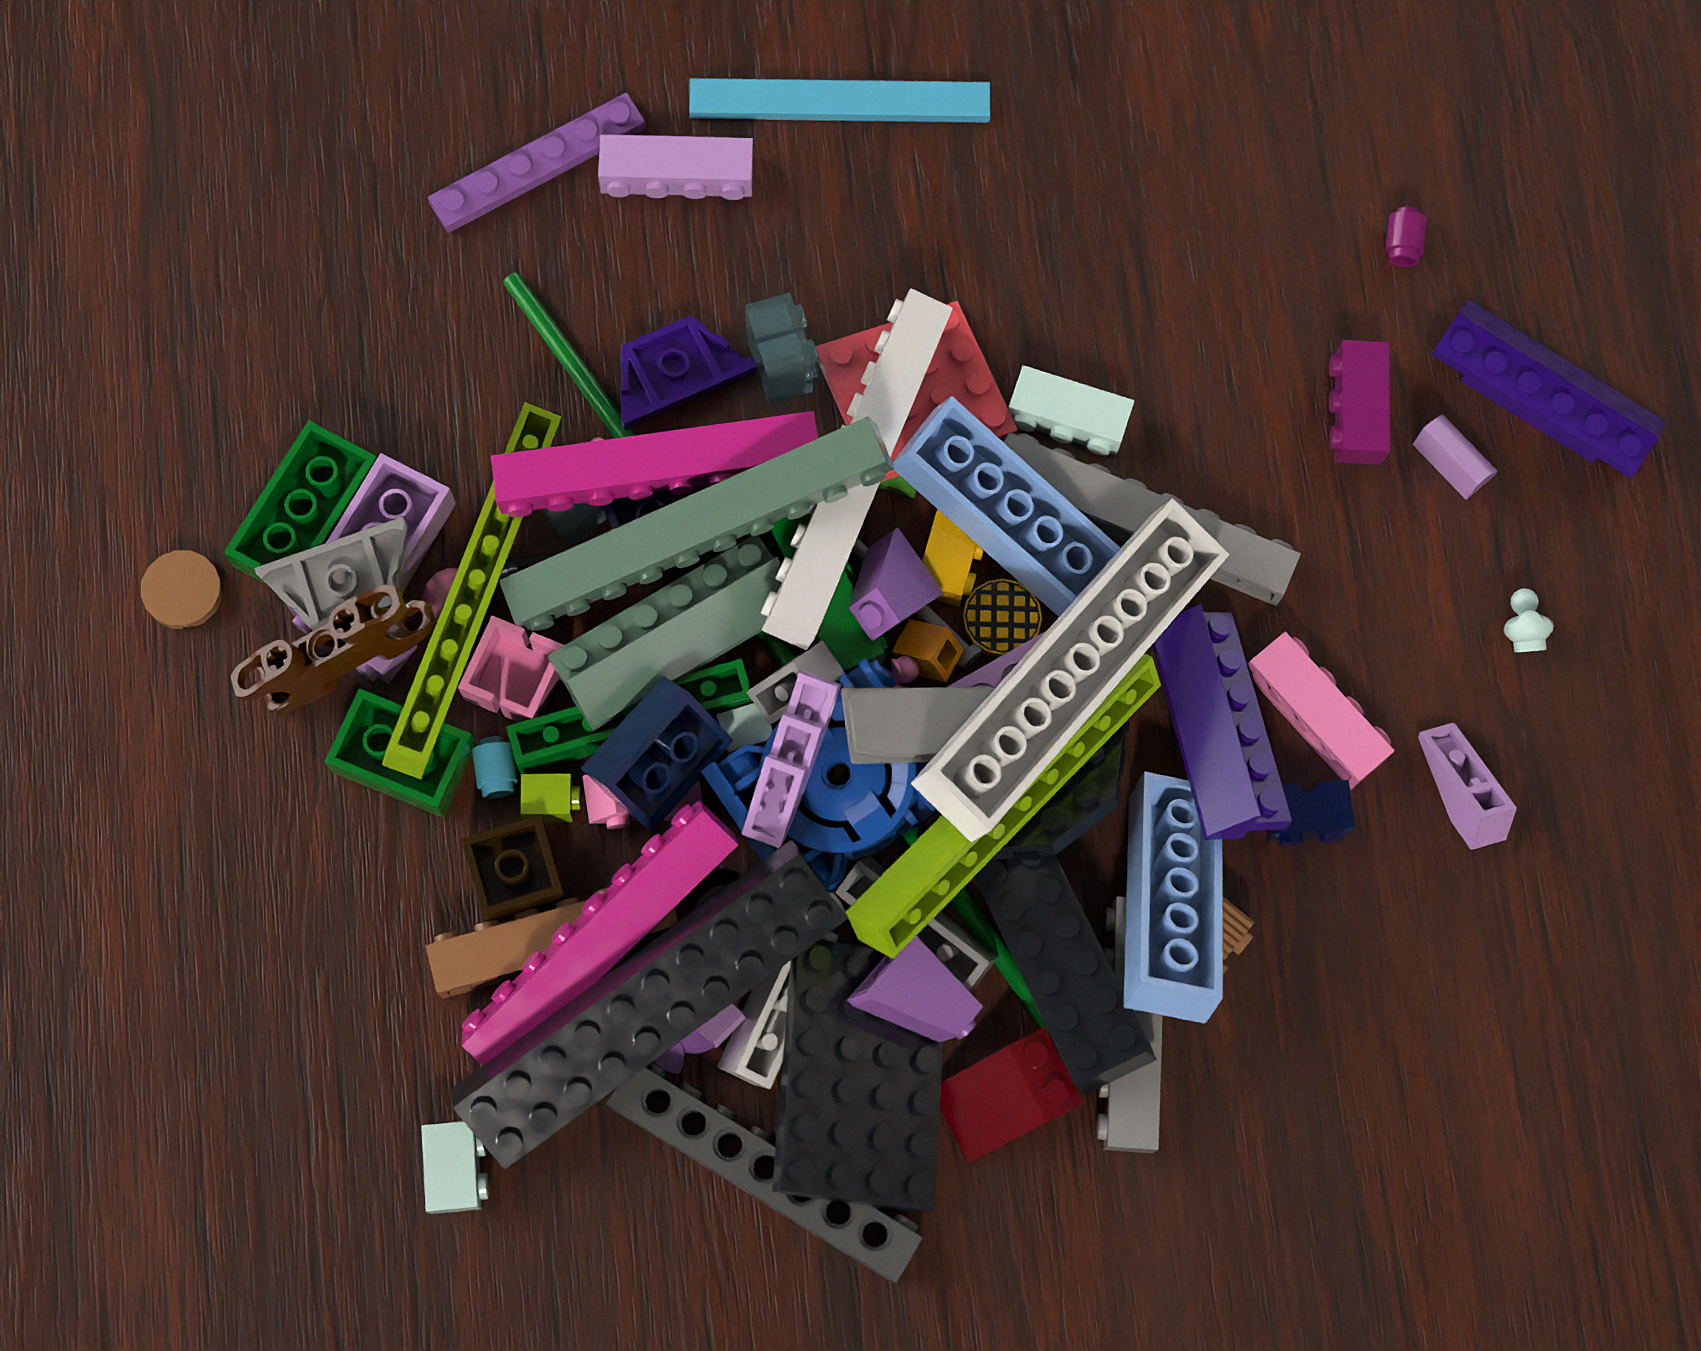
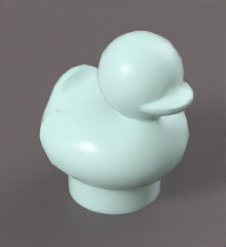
(1528, 628)

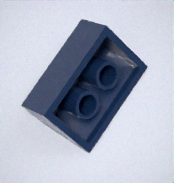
(657, 753)

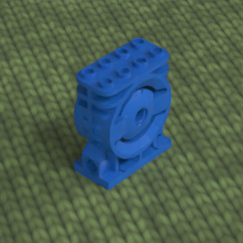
(855, 801)

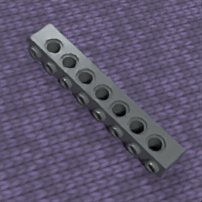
(631, 1102)

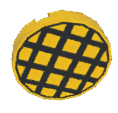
(1001, 616)

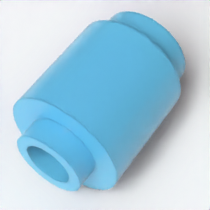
(494, 767)

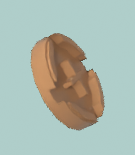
(181, 589)

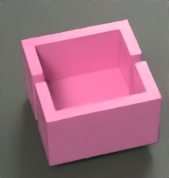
(509, 673)

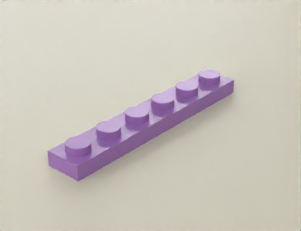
(534, 163)

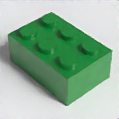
(363, 744)

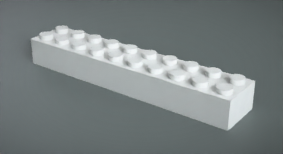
(1069, 671)

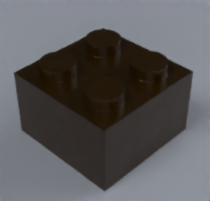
(513, 869)

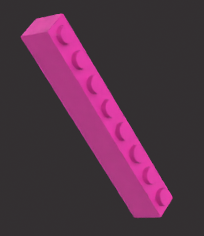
(642, 463)
(603, 932)

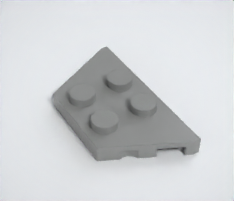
(337, 571)

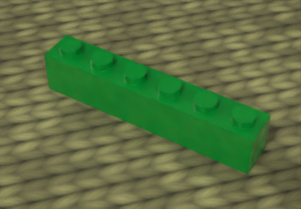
(568, 737)

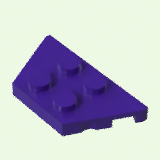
(675, 368)

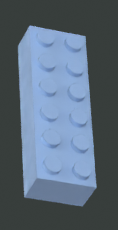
(1004, 505)
(1172, 904)

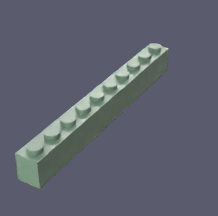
(697, 525)

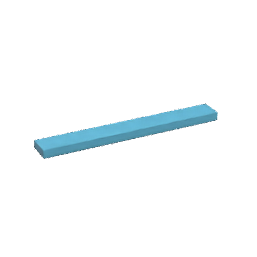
(839, 100)

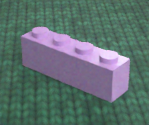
(676, 166)

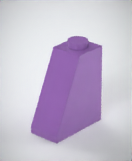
(891, 585)
(918, 994)

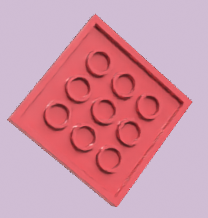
(954, 371)

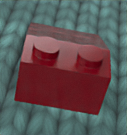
(1007, 1095)

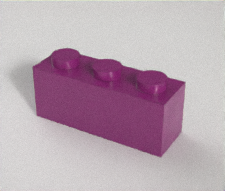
(1360, 402)

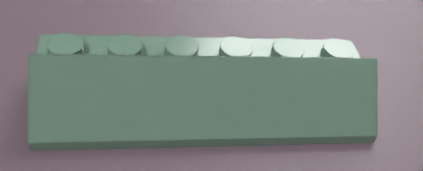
(669, 632)

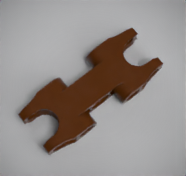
(351, 637)

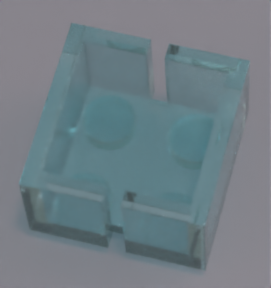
(780, 344)

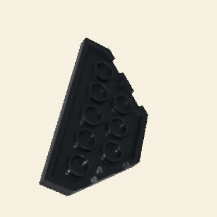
(1075, 806)

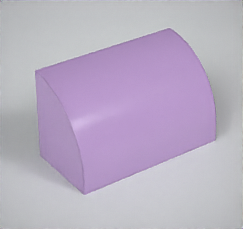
(1454, 456)

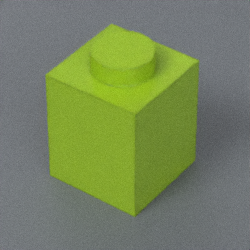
(549, 796)

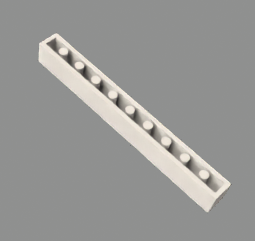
(833, 527)

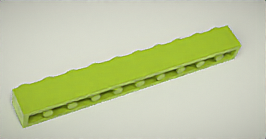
(462, 613)
(945, 860)

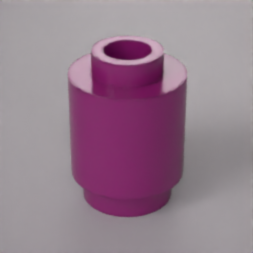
(1406, 236)

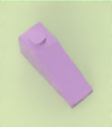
(1467, 787)

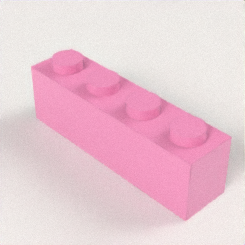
(1319, 709)

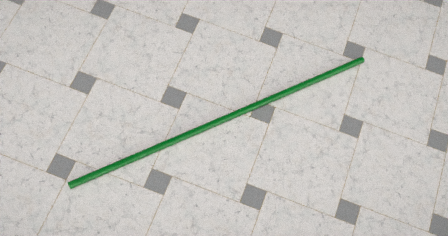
(777, 647)

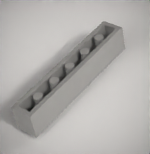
(1133, 1100)

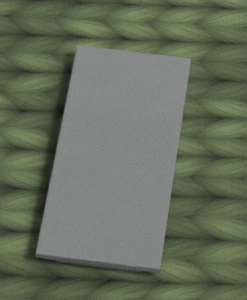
(905, 722)

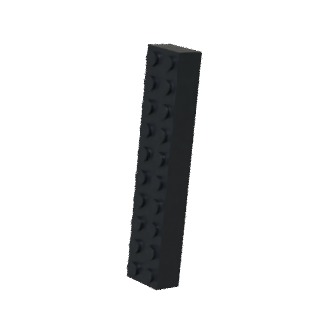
(647, 1004)

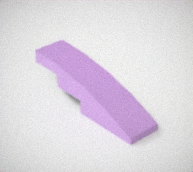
(791, 759)

